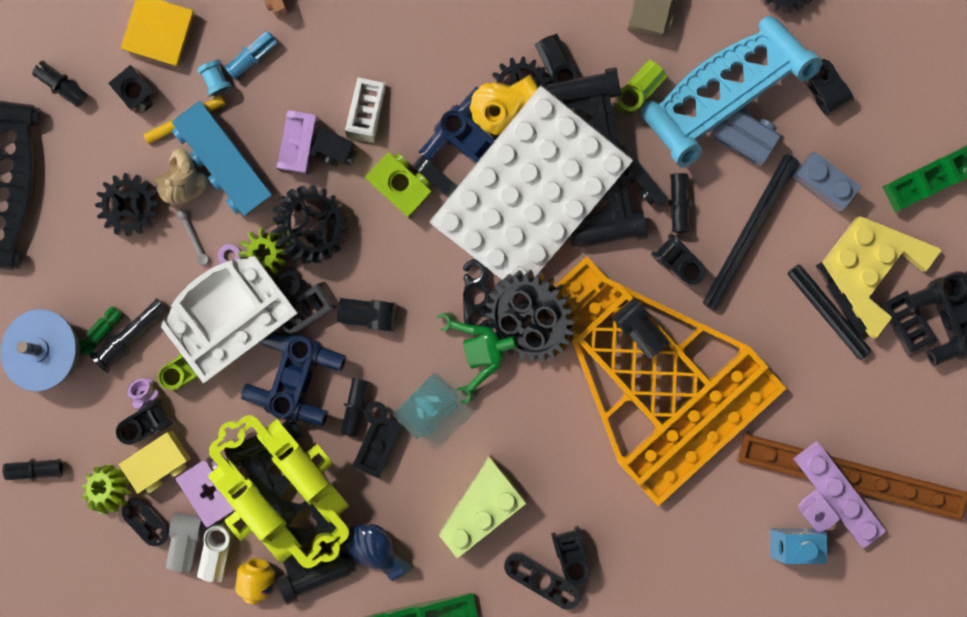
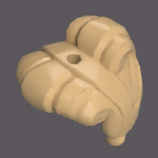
(182, 181)

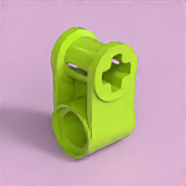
(181, 365)

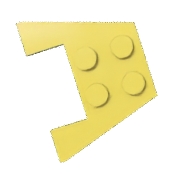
(863, 260)

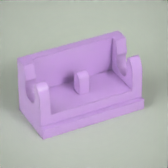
(297, 142)

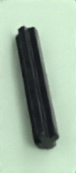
(829, 312)

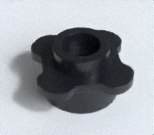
(297, 284)

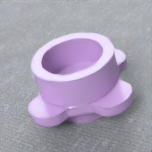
(142, 392)

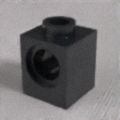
(124, 81)

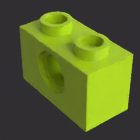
(382, 179)

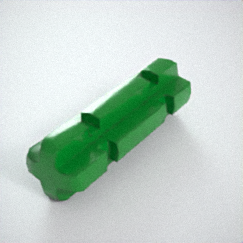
(100, 330)

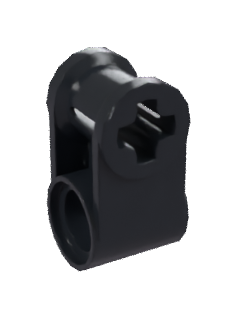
(829, 90)
(678, 260)
(146, 422)
(571, 553)

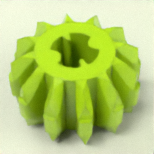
(256, 245)
(106, 489)

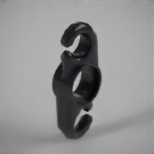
(481, 282)

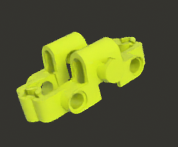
(257, 512)

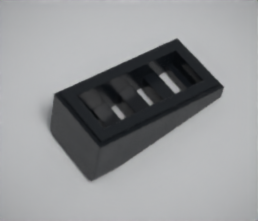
(327, 299)
(899, 329)

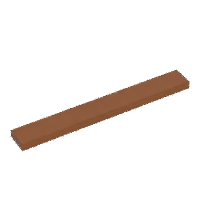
(863, 478)

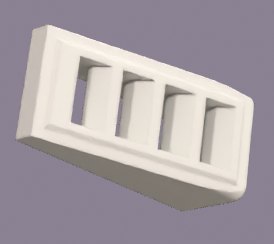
(359, 133)

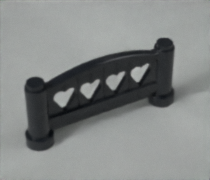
(19, 118)
(616, 220)
(298, 580)

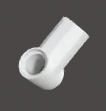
(214, 554)

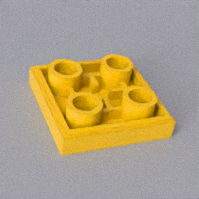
(157, 30)

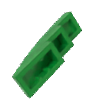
(927, 179)
(453, 606)

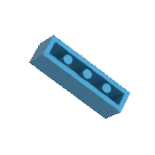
(221, 157)

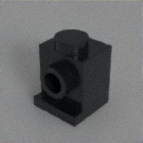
(333, 148)

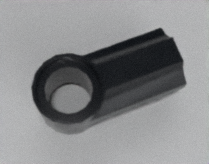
(555, 57)
(373, 314)
(636, 322)

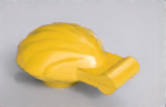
(497, 103)

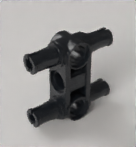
(952, 312)

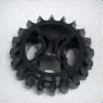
(304, 214)

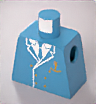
(799, 545)

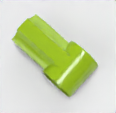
(641, 86)

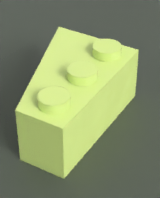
(481, 509)

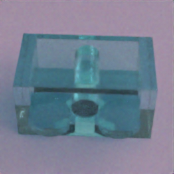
(426, 406)

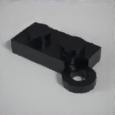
(377, 441)

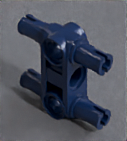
(468, 139)
(294, 378)

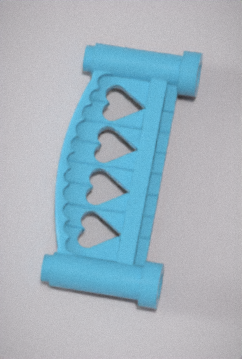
(681, 131)

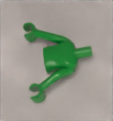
(480, 351)

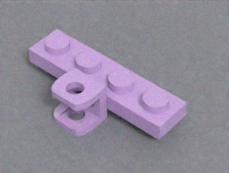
(834, 498)

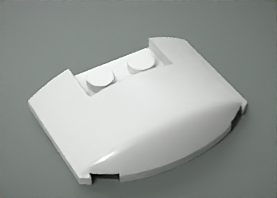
(226, 315)

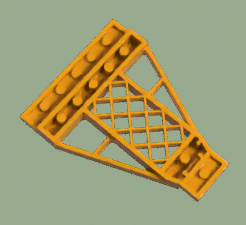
(701, 422)

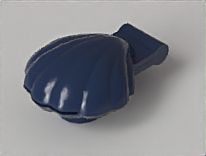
(374, 549)

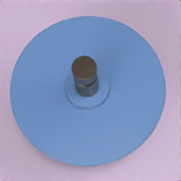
(39, 350)

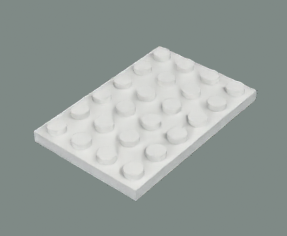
(531, 187)

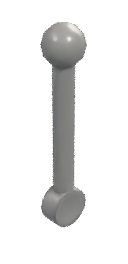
(202, 258)

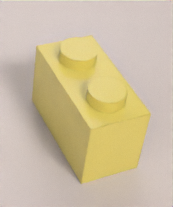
(154, 462)

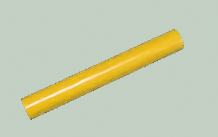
(166, 128)

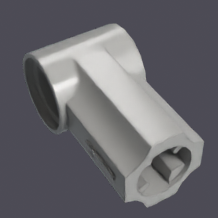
(184, 533)

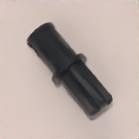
(59, 84)
(354, 407)
(32, 469)

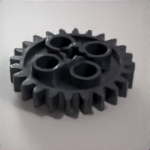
(532, 315)

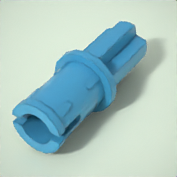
(251, 55)

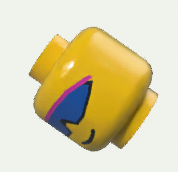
(255, 580)

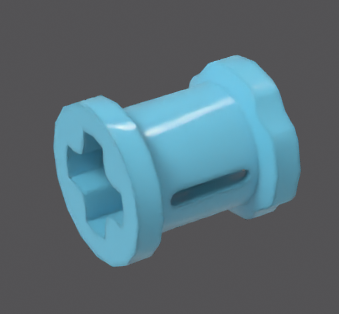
(214, 78)

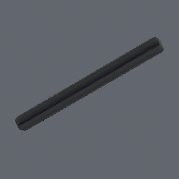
(750, 232)

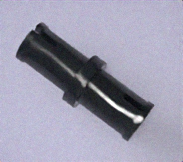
(679, 203)

